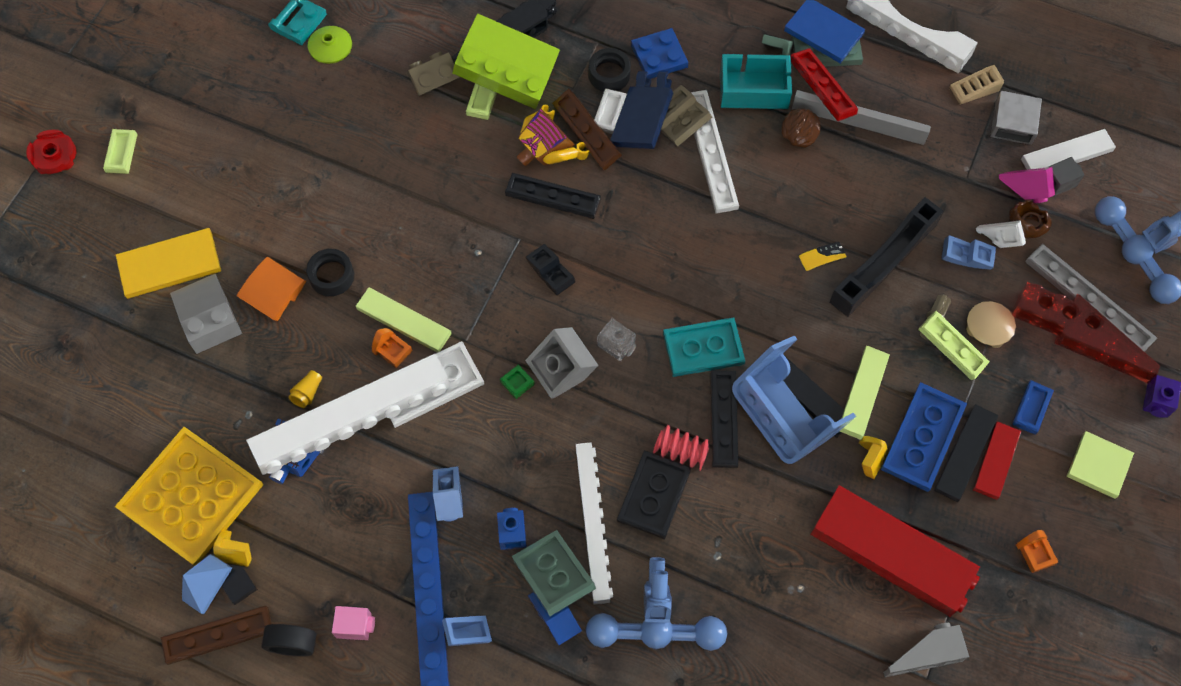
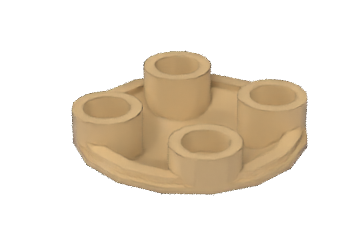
(991, 323)

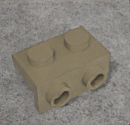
(432, 73)

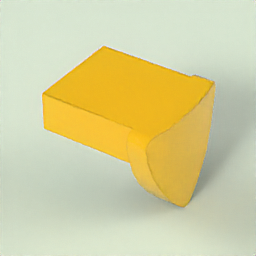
(875, 457)
(231, 551)

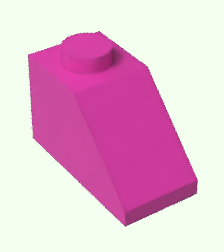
(1031, 183)

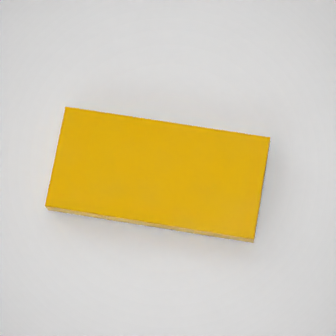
(168, 263)

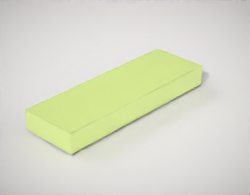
(953, 345)

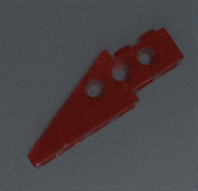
(1102, 343)

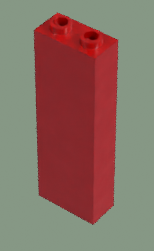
(896, 552)

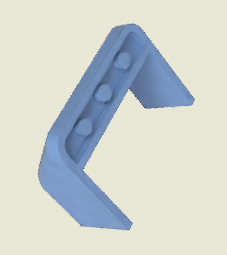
(778, 411)

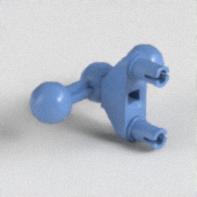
(1140, 248)
(656, 629)

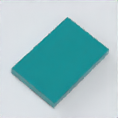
(703, 347)

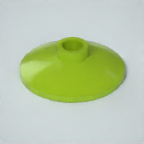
(333, 50)

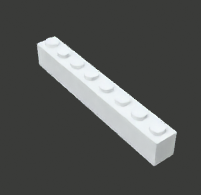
(348, 414)

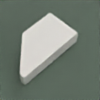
(1004, 234)

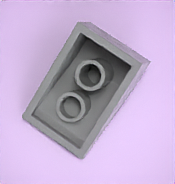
(205, 314)

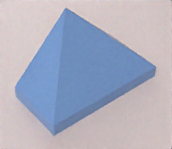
(203, 582)
(466, 630)

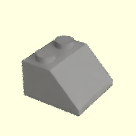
(561, 361)

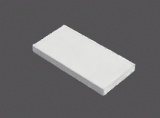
(462, 379)

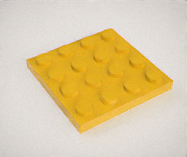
(189, 496)

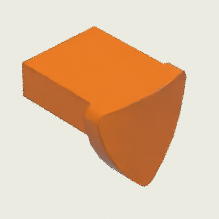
(390, 347)
(1037, 551)

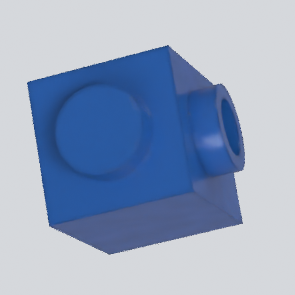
(511, 529)

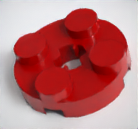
(54, 163)

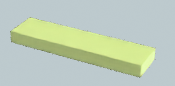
(403, 320)
(864, 391)

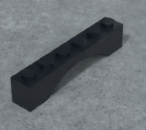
(874, 271)

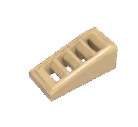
(989, 76)

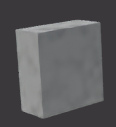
(1016, 117)

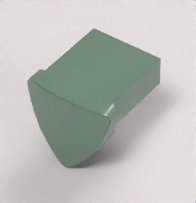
(780, 43)

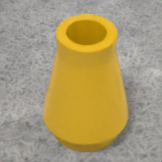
(304, 391)

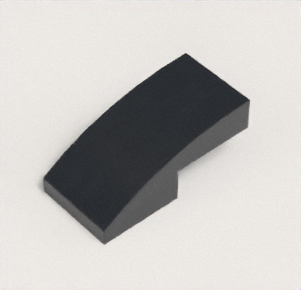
(550, 269)

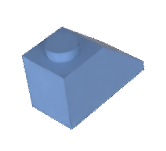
(447, 494)

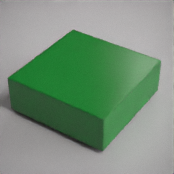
(517, 381)

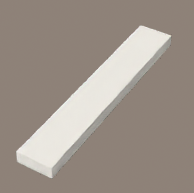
(714, 161)

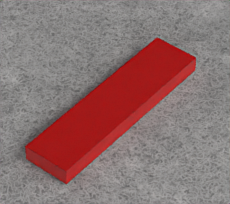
(823, 84)

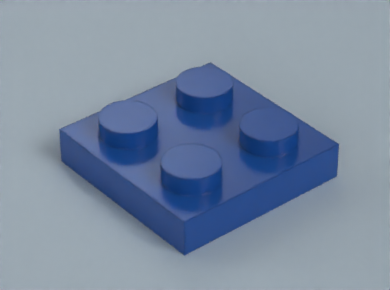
(659, 53)

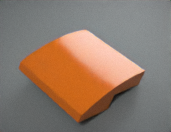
(271, 288)

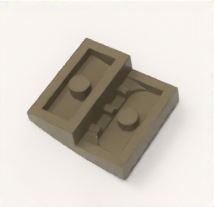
(684, 116)

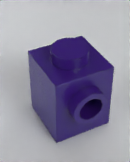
(1162, 396)

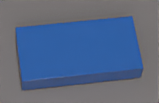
(1032, 407)

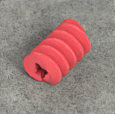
(682, 446)

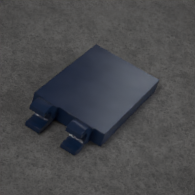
(643, 112)

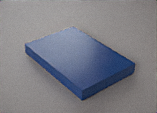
(824, 30)

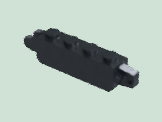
(528, 18)

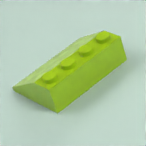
(505, 61)

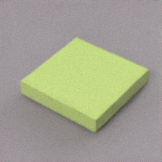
(1100, 464)

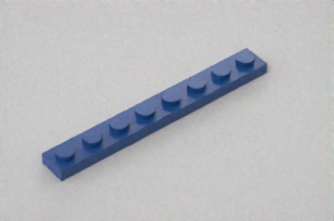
(428, 590)

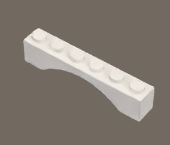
(947, 48)

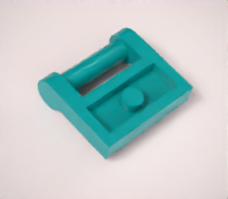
(302, 23)

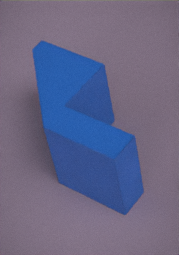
(561, 624)

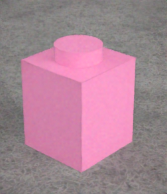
(352, 623)

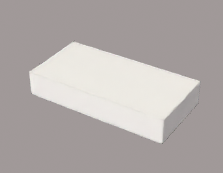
(609, 110)

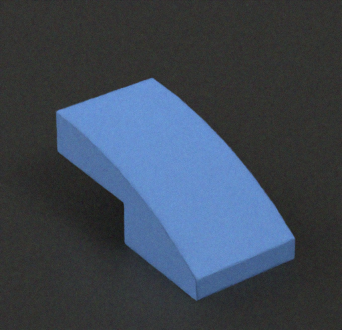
(973, 254)

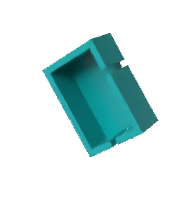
(763, 83)

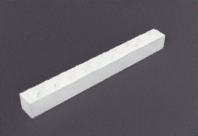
(592, 520)

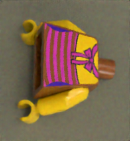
(546, 140)

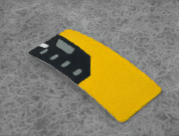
(822, 255)

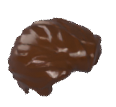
(801, 127)
(1033, 220)

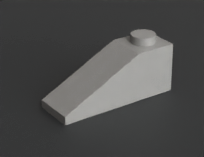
(938, 648)

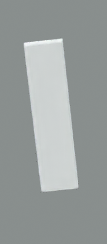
(1078, 148)

